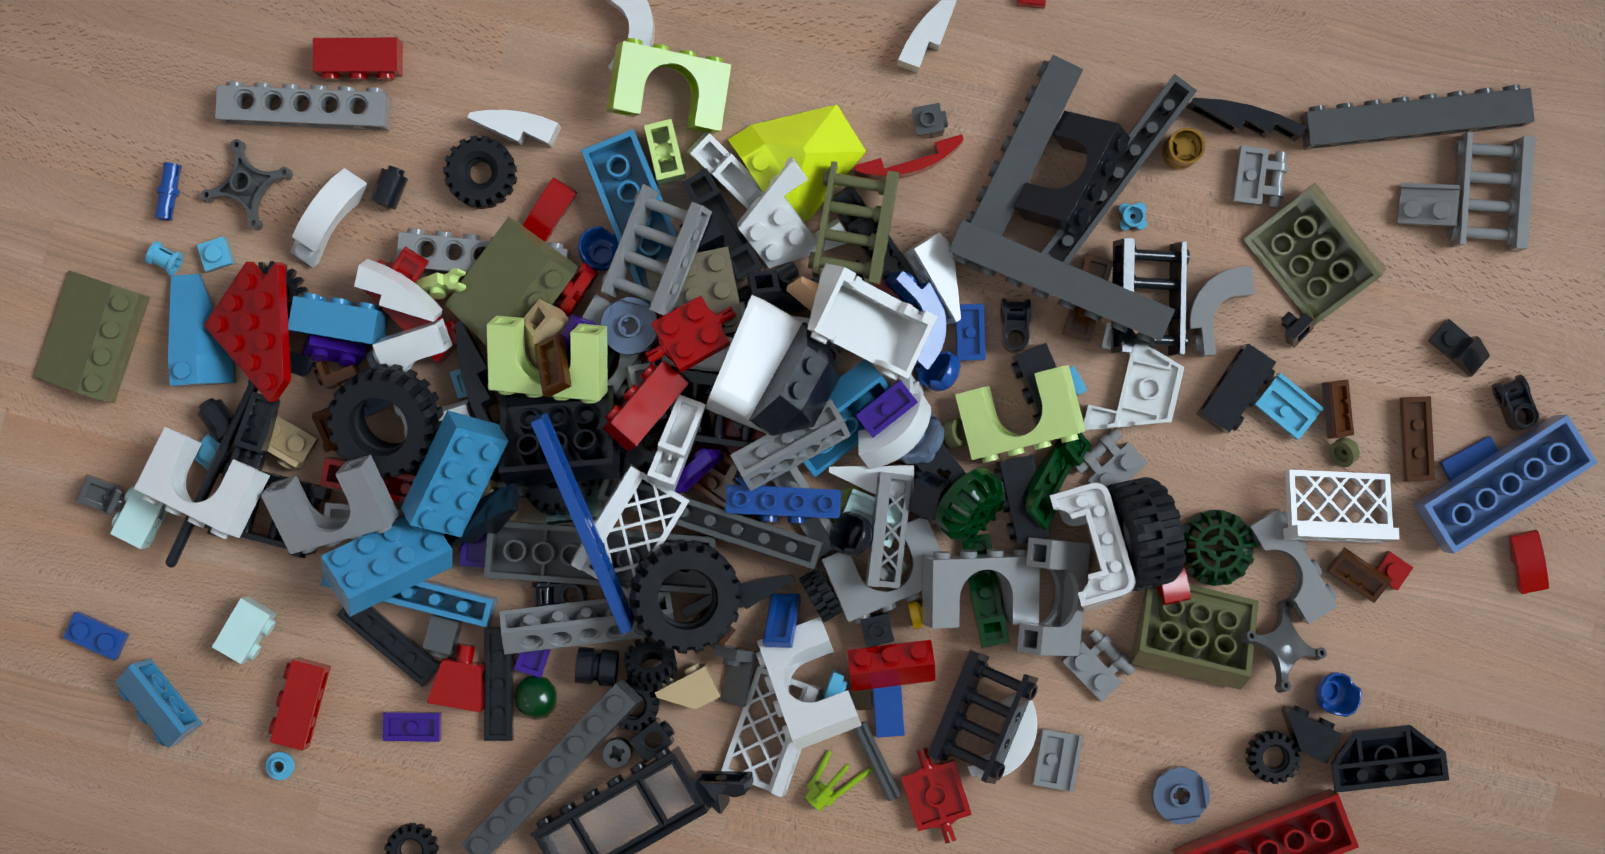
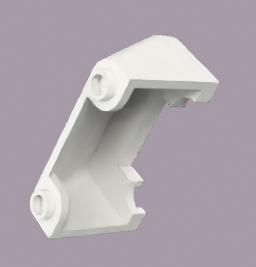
(868, 322)
(752, 360)
(1094, 507)

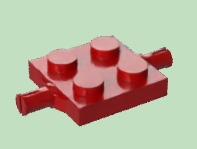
(690, 334)
(936, 795)

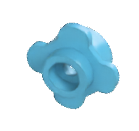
(1139, 212)

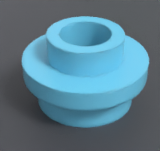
(288, 762)

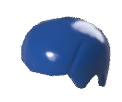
(597, 248)
(941, 373)
(1338, 694)

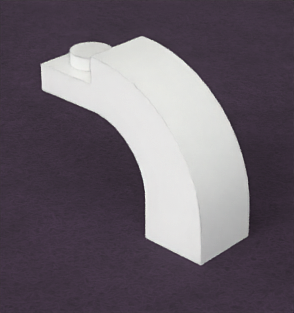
(639, 18)
(324, 213)
(900, 435)
(1022, 741)

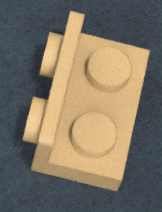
(291, 444)

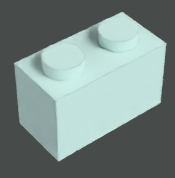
(138, 520)
(245, 630)

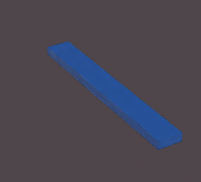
(583, 522)

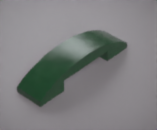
(1051, 477)
(986, 599)

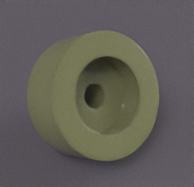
(954, 433)
(1344, 452)

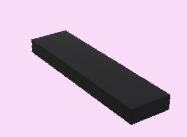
(393, 644)
(498, 688)

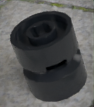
(596, 666)

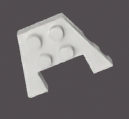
(776, 227)
(1147, 391)

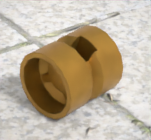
(1183, 148)

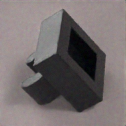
(1296, 328)

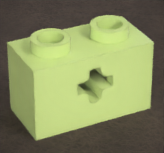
(665, 151)

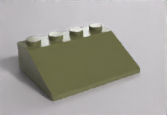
(1314, 254)
(510, 278)
(91, 337)
(1197, 636)

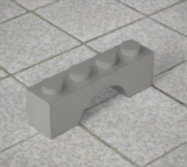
(1310, 595)

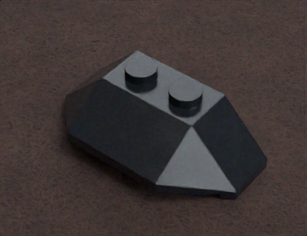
(797, 387)
(1387, 759)

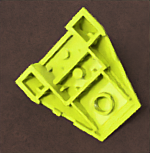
(812, 140)

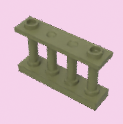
(880, 214)

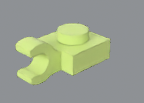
(440, 285)

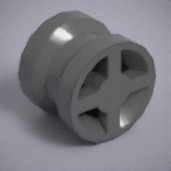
(621, 749)

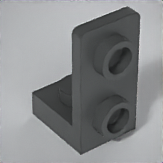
(738, 673)

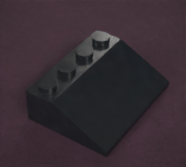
(579, 430)

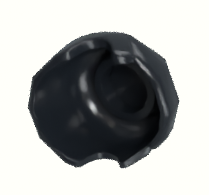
(851, 534)

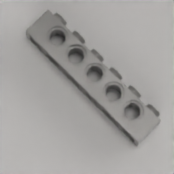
(231, 111)
(444, 242)
(567, 625)

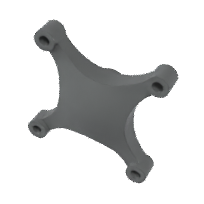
(246, 184)
(1283, 645)

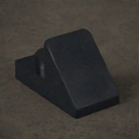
(1459, 347)
(722, 784)

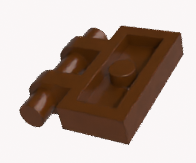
(715, 481)

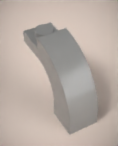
(1206, 300)

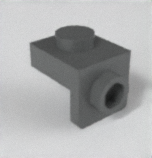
(929, 120)
(100, 494)

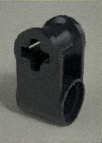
(1015, 318)
(1514, 401)
(555, 593)

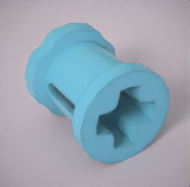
(164, 258)

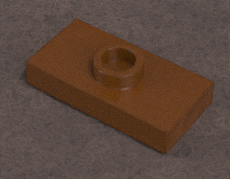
(553, 365)
(1337, 409)
(1359, 575)

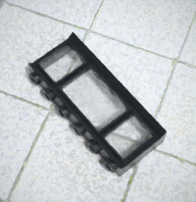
(629, 811)

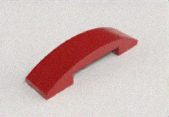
(943, 149)

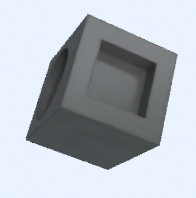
(442, 635)

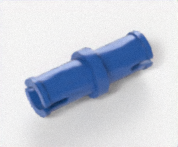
(167, 191)

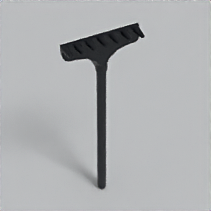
(300, 366)

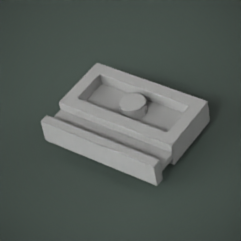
(1429, 204)
(1057, 760)

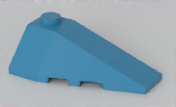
(193, 352)

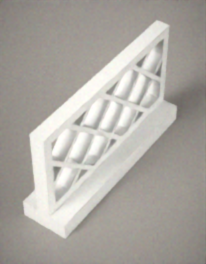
(612, 511)
(1334, 530)
(789, 754)

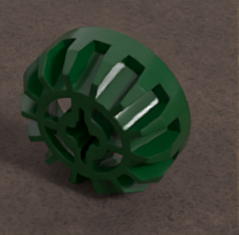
(970, 504)
(1197, 527)

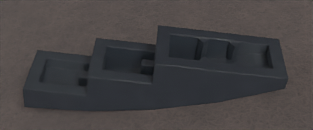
(1235, 115)
(894, 259)
(473, 371)
(255, 431)
(489, 516)
(751, 593)

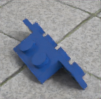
(784, 502)

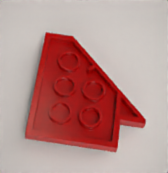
(254, 327)

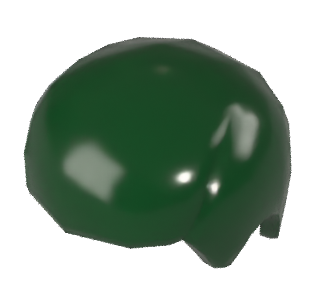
(535, 697)

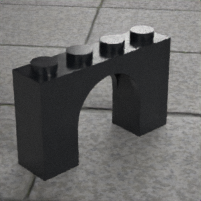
(1071, 205)

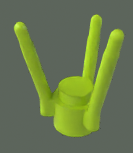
(822, 793)

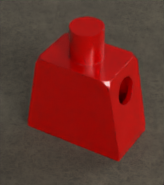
(459, 682)

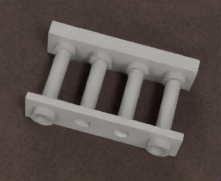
(1519, 181)
(683, 251)

